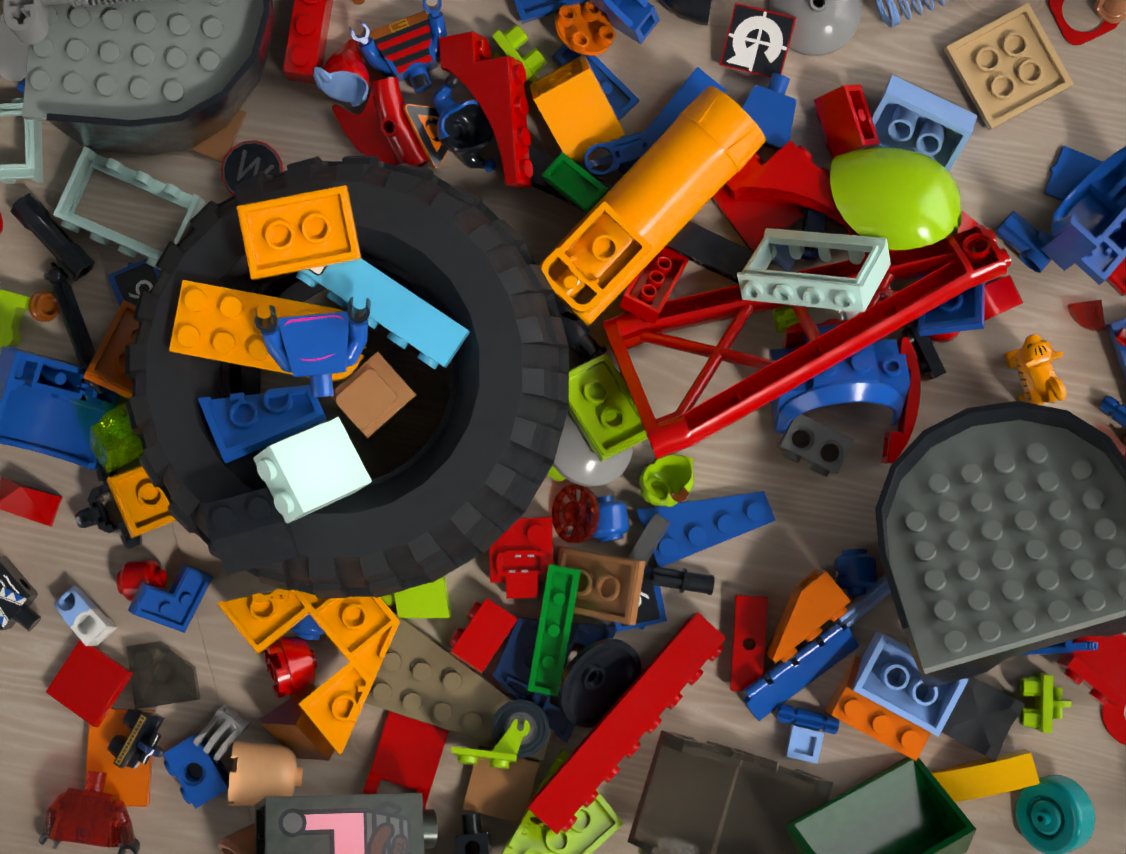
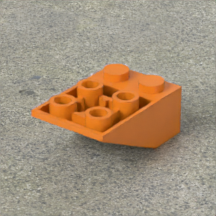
(807, 608)

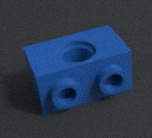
(193, 789)

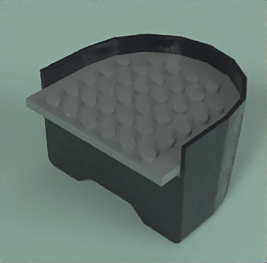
(147, 71)
(1003, 537)

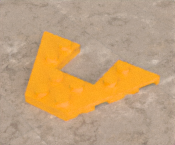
(355, 625)

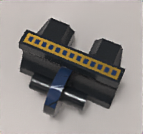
(141, 740)

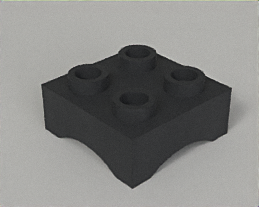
(982, 718)

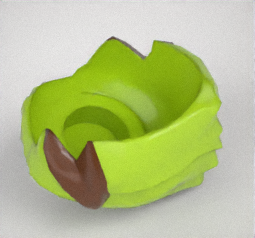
(667, 480)

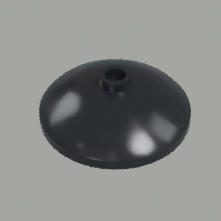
(597, 680)

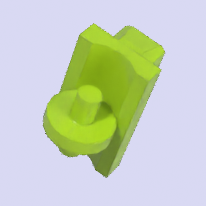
(510, 42)
(1048, 702)

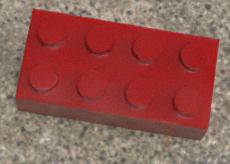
(654, 285)

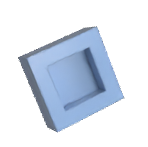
(804, 744)

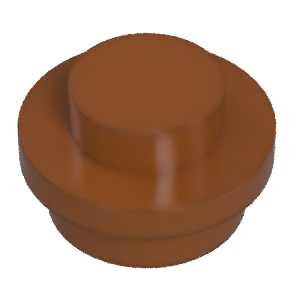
(43, 306)

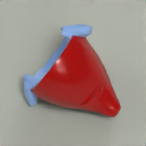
(345, 75)

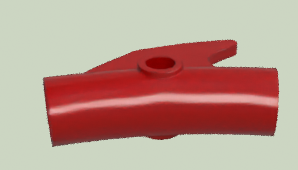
(372, 128)

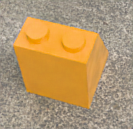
(576, 108)

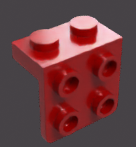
(1099, 670)

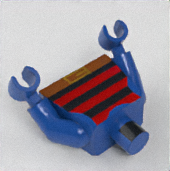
(406, 46)

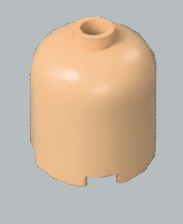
(262, 772)

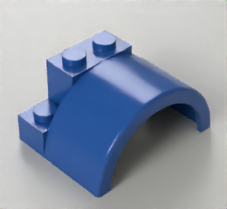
(45, 408)

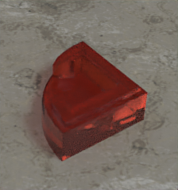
(1088, 315)

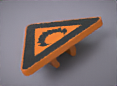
(424, 124)

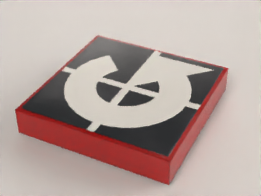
(757, 40)

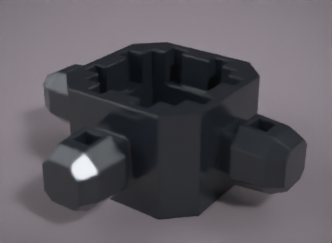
(98, 514)

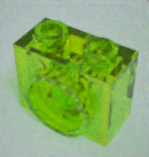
(114, 441)

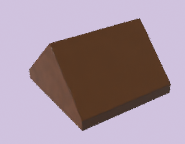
(296, 730)

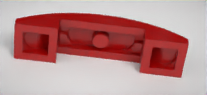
(896, 441)

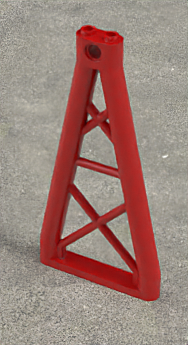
(950, 269)

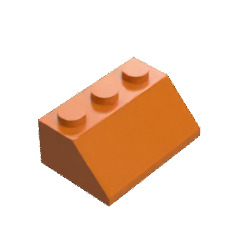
(875, 719)

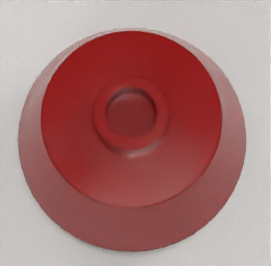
(290, 665)

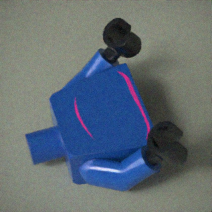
(316, 343)

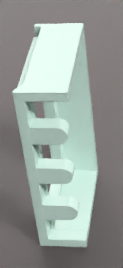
(33, 148)
(77, 183)
(814, 289)

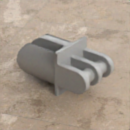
(225, 728)

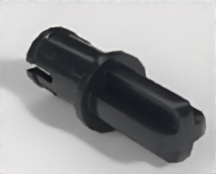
(682, 580)

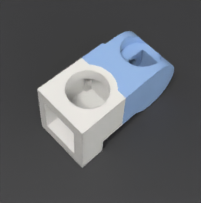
(84, 617)

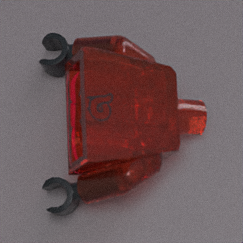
(90, 817)

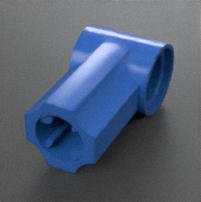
(1025, 241)

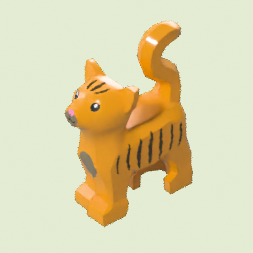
(1036, 371)

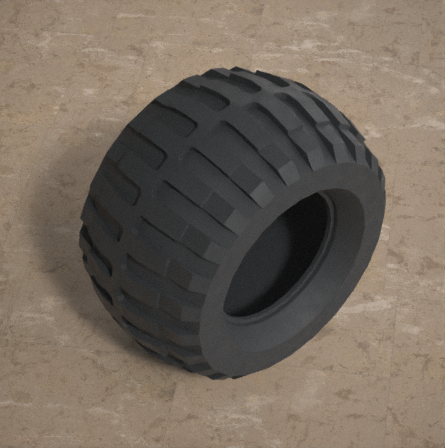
(498, 418)

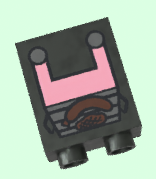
(345, 824)

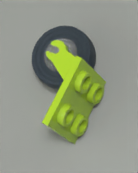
(518, 731)

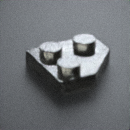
(160, 676)

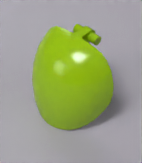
(896, 196)

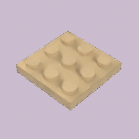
(1008, 66)

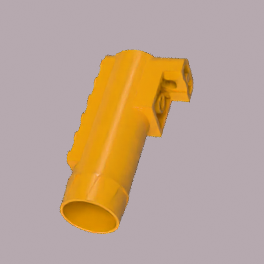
(651, 203)

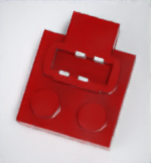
(523, 556)

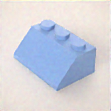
(921, 122)
(893, 681)

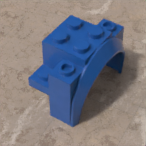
(1092, 222)
(869, 376)

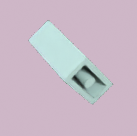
(311, 470)

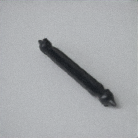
(73, 320)

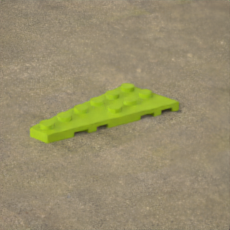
(589, 831)

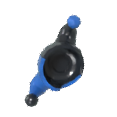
(462, 126)

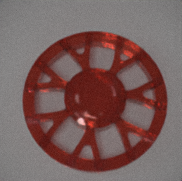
(575, 513)

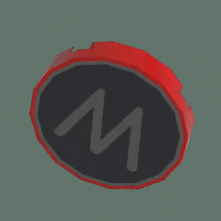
(248, 160)

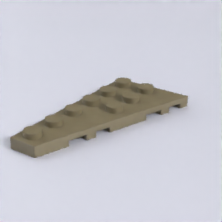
(436, 688)

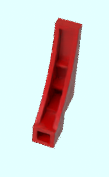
(501, 94)
(787, 178)

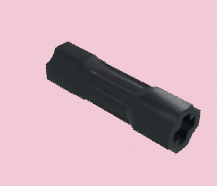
(37, 219)

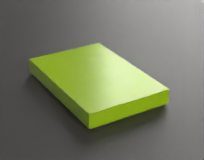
(604, 408)

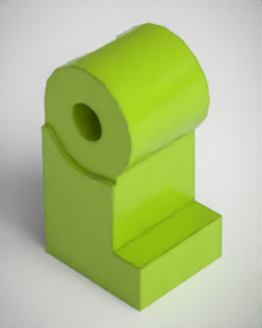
(11, 315)

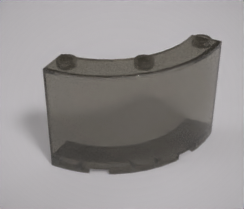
(720, 800)

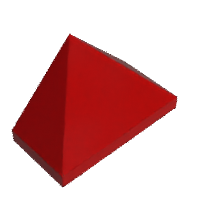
(28, 501)

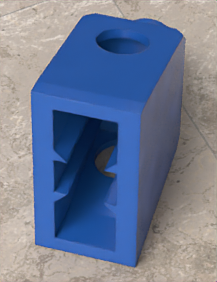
(772, 111)

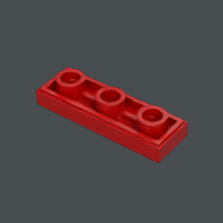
(749, 622)

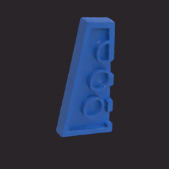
(706, 523)

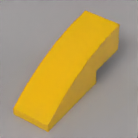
(989, 777)

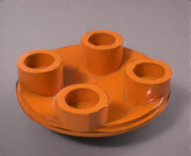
(584, 29)

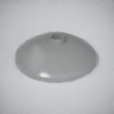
(820, 29)
(580, 464)

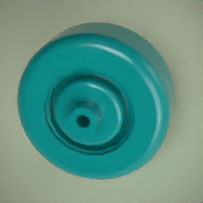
(1055, 815)

